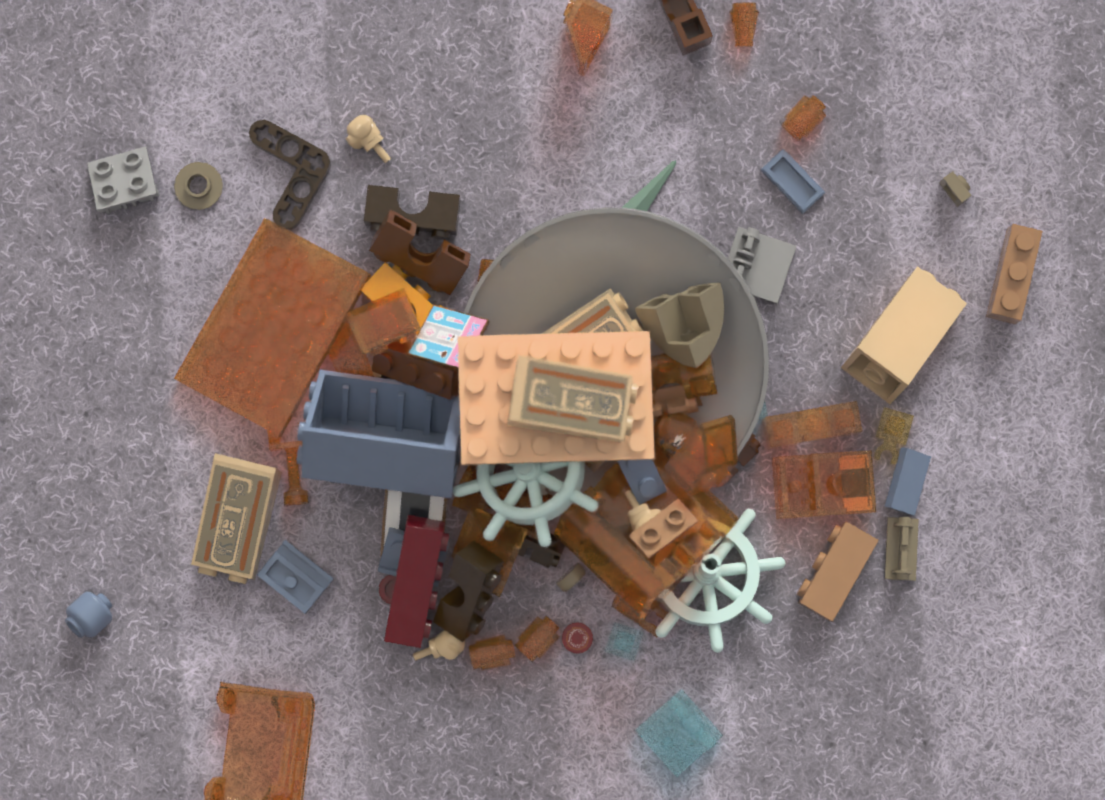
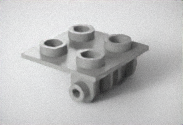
(122, 180)
(761, 262)

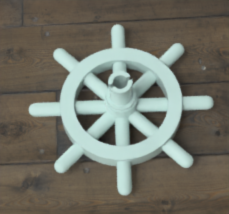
(535, 478)
(709, 575)

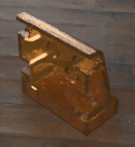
(607, 550)

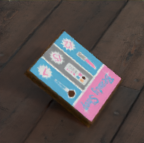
(439, 336)

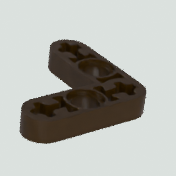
(302, 174)

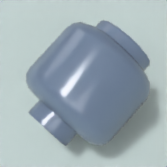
(88, 614)

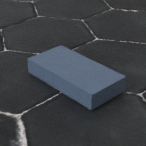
(793, 181)
(907, 481)

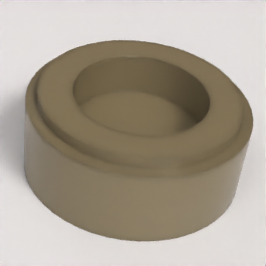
(571, 577)

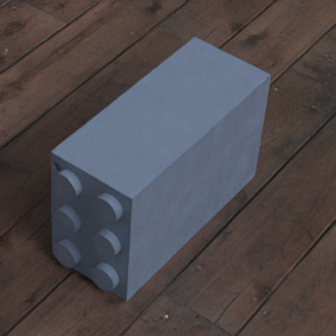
(379, 435)

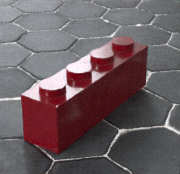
(414, 581)

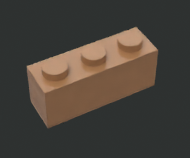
(1014, 274)
(836, 570)

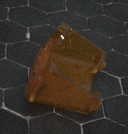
(264, 743)

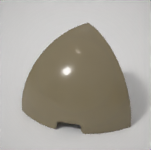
(685, 323)

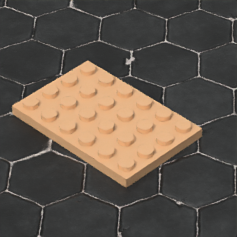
(487, 384)

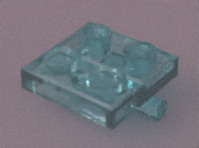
(679, 732)

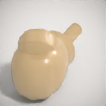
(364, 133)
(640, 513)
(442, 645)

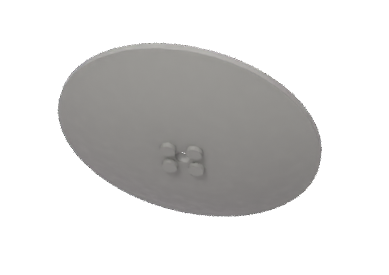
(641, 257)

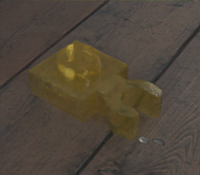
(893, 430)

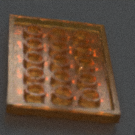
(272, 327)

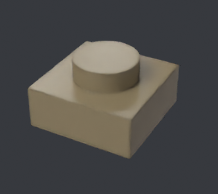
(956, 188)

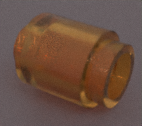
(804, 117)
(537, 638)
(491, 652)

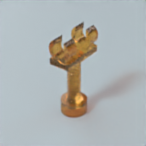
(295, 494)

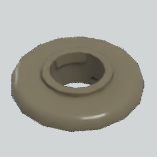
(204, 199)

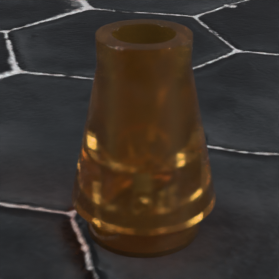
(744, 22)

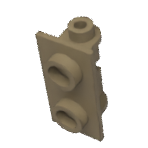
(901, 548)

